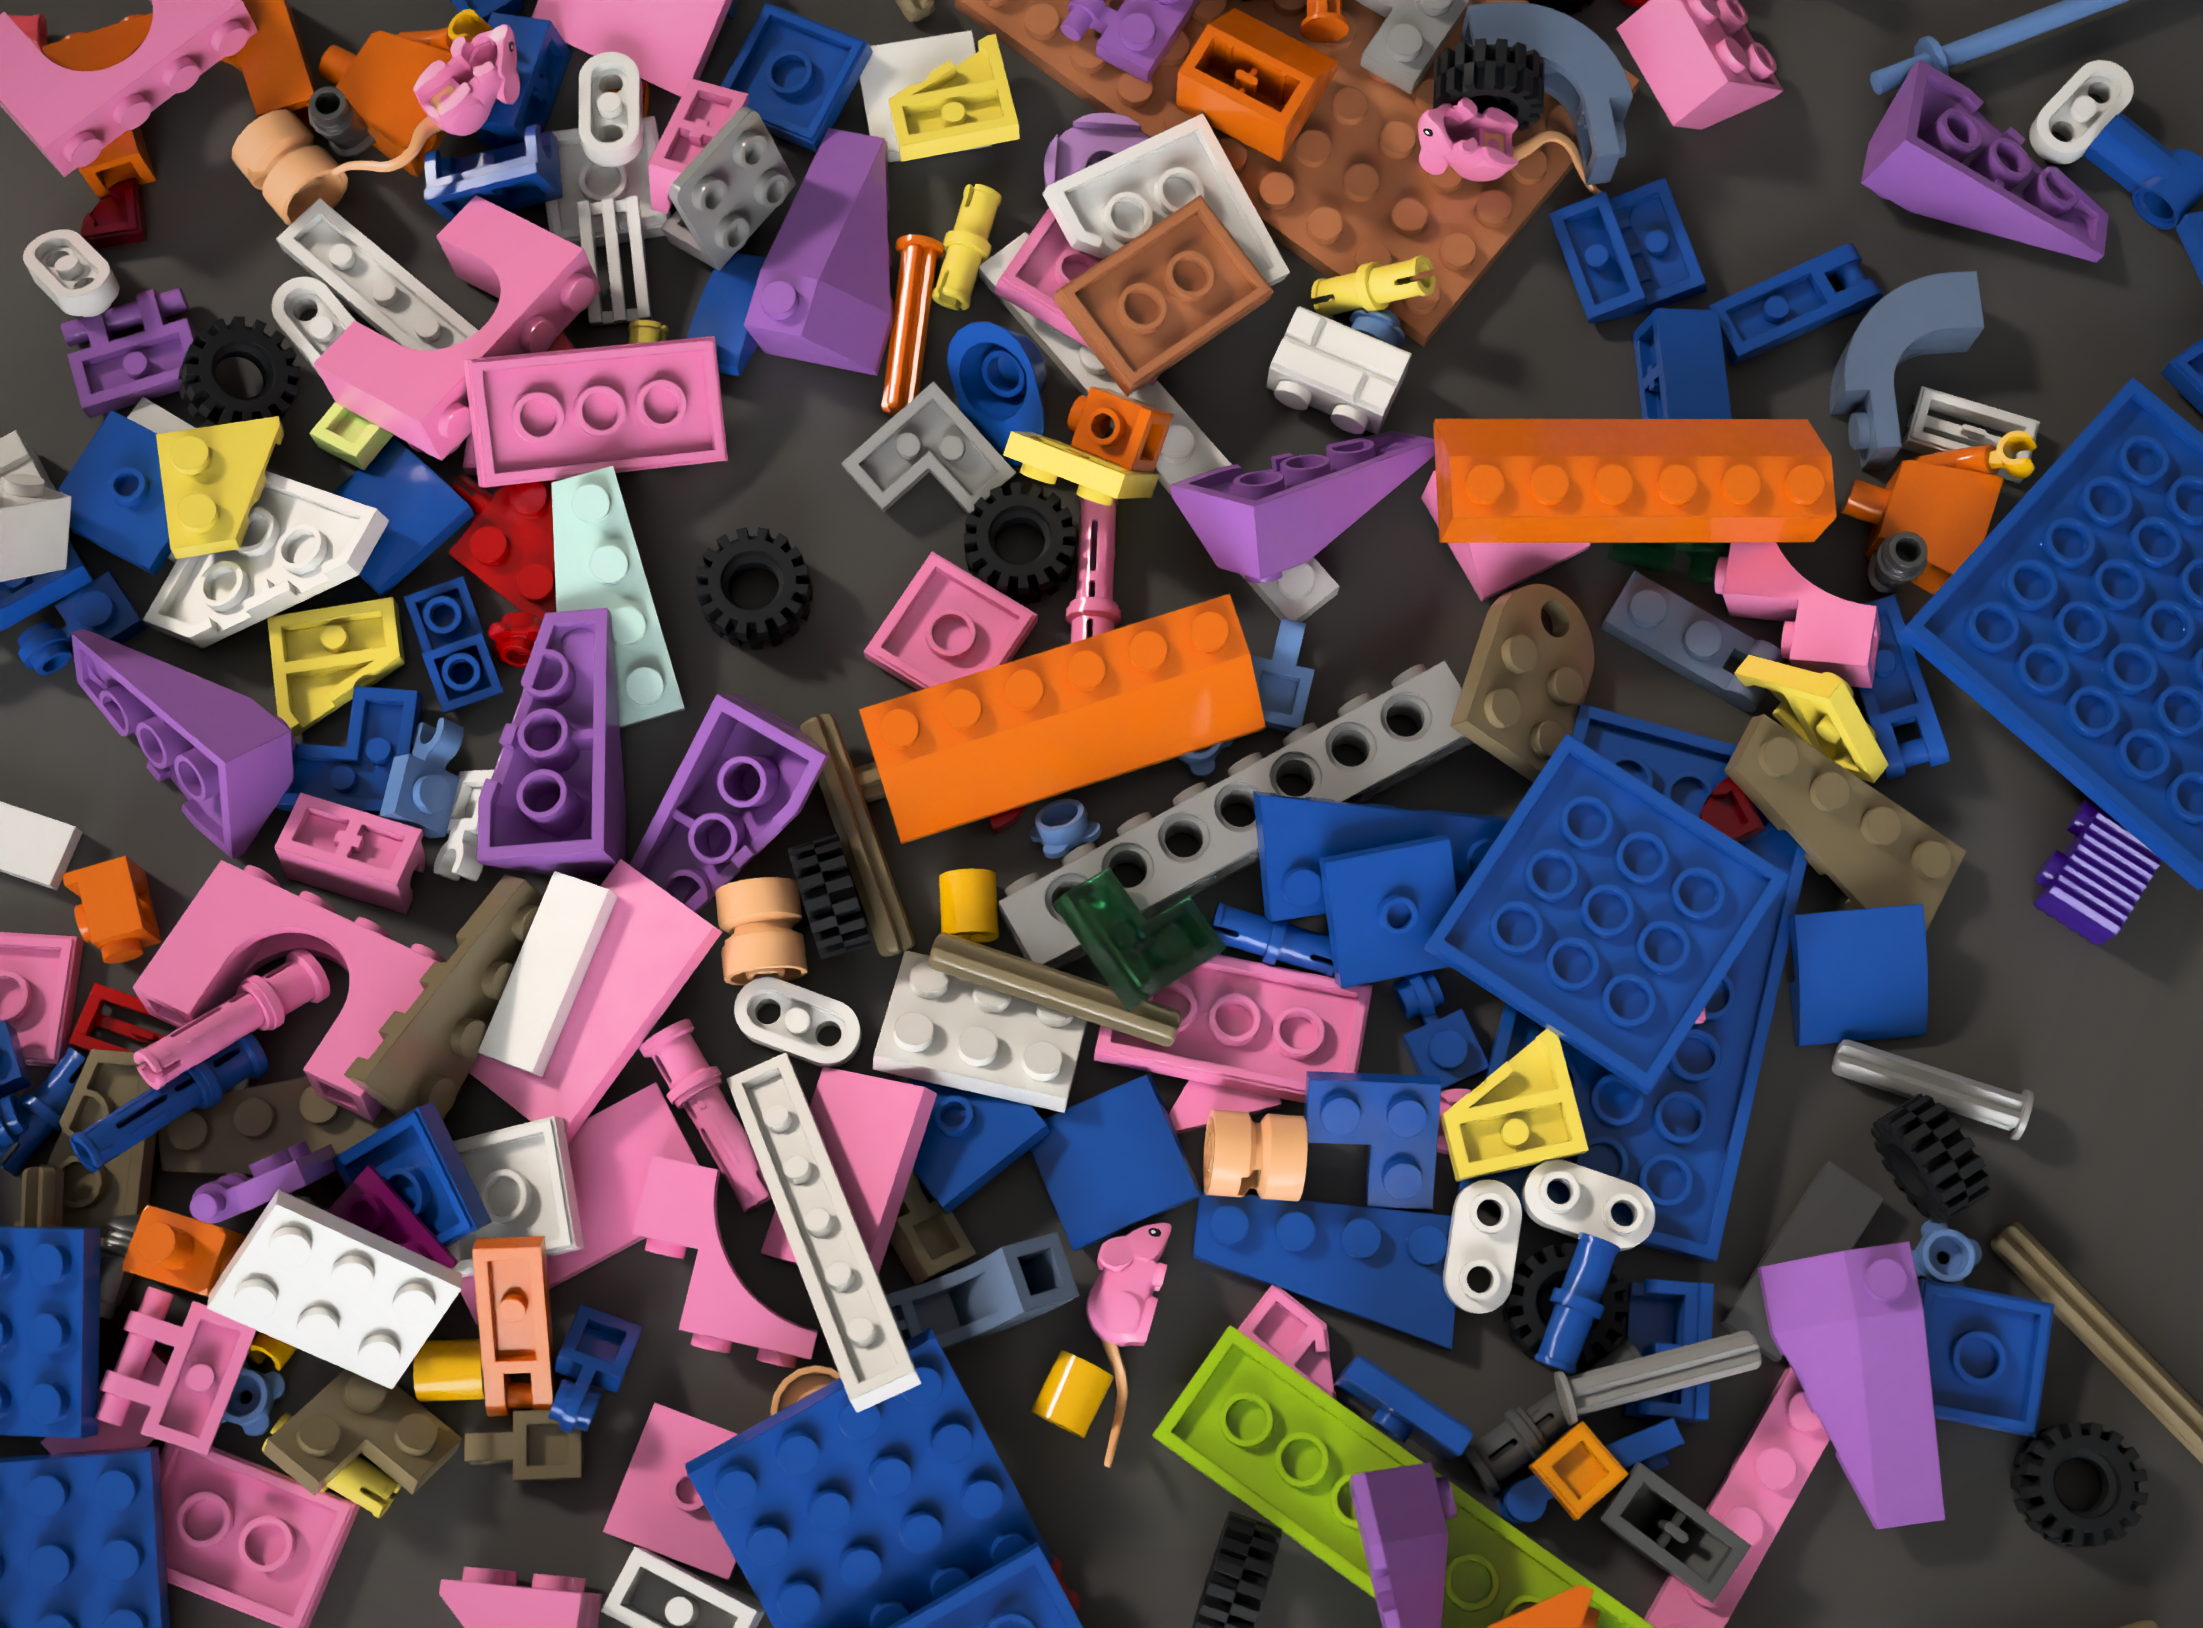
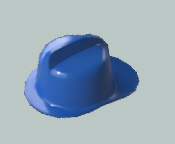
(998, 382)

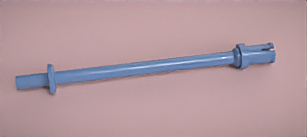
(1987, 41)

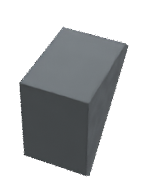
(1674, 1532)

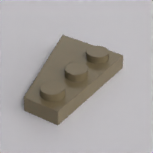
(124, 1182)

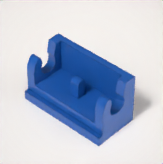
(541, 69)
(504, 176)
(1681, 365)
(1665, 1318)

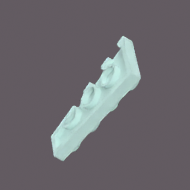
(603, 569)

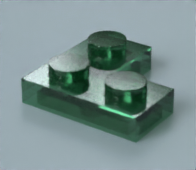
(1132, 952)

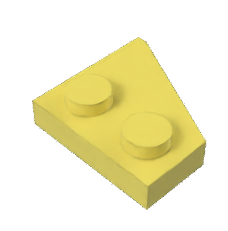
(956, 107)
(1097, 478)
(213, 482)
(329, 652)
(1820, 713)
(1516, 1115)

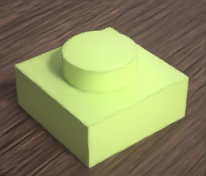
(349, 436)

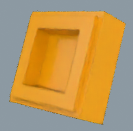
(1578, 1470)

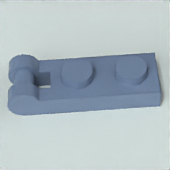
(1686, 639)

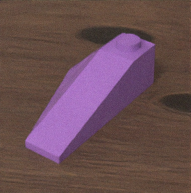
(1958, 168)
(828, 269)
(1293, 511)
(208, 739)
(560, 768)
(728, 799)
(1862, 1358)
(1405, 1541)

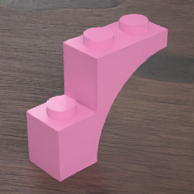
(1819, 628)
(719, 1308)

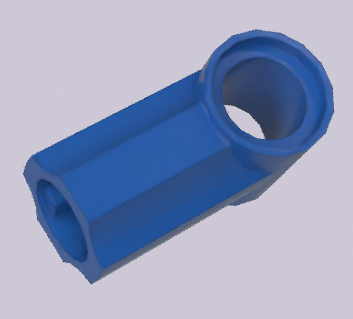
(2160, 180)

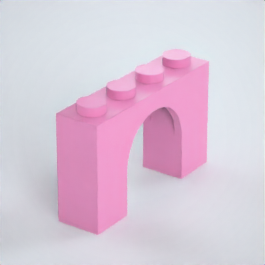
(81, 112)
(424, 392)
(248, 921)

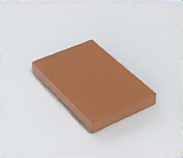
(1163, 295)

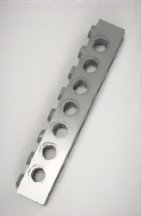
(1390, 759)

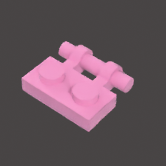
(196, 1381)

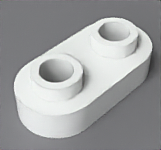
(610, 114)
(2077, 114)
(71, 273)
(319, 333)
(799, 1023)
(1588, 1204)
(1482, 1246)

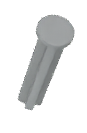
(1953, 1091)
(1656, 1374)

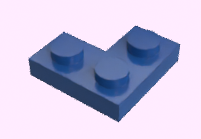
(358, 774)
(1392, 1117)

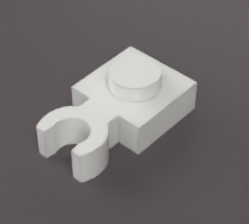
(459, 853)

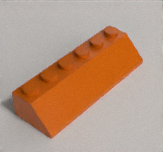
(1631, 481)
(1064, 718)

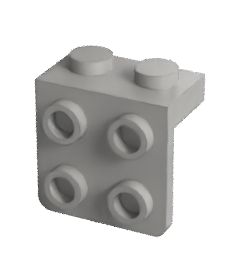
(728, 190)

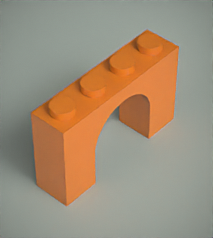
(270, 60)

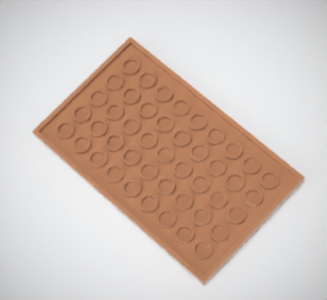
(1353, 172)

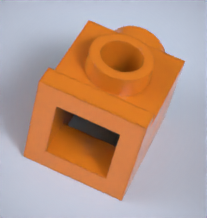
(1136, 434)
(114, 908)

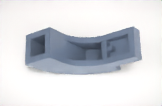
(1577, 73)
(1914, 320)
(988, 1294)

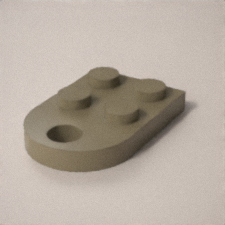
(1524, 681)

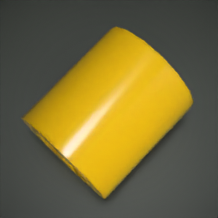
(969, 904)
(449, 1371)
(1072, 1394)

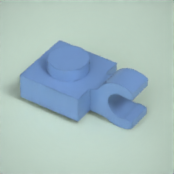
(1282, 683)
(418, 784)

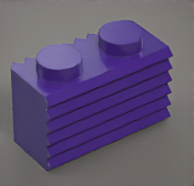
(2096, 876)

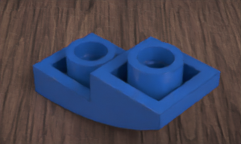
(724, 311)
(454, 644)

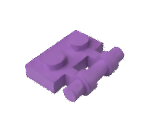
(1133, 36)
(135, 366)
(281, 1171)

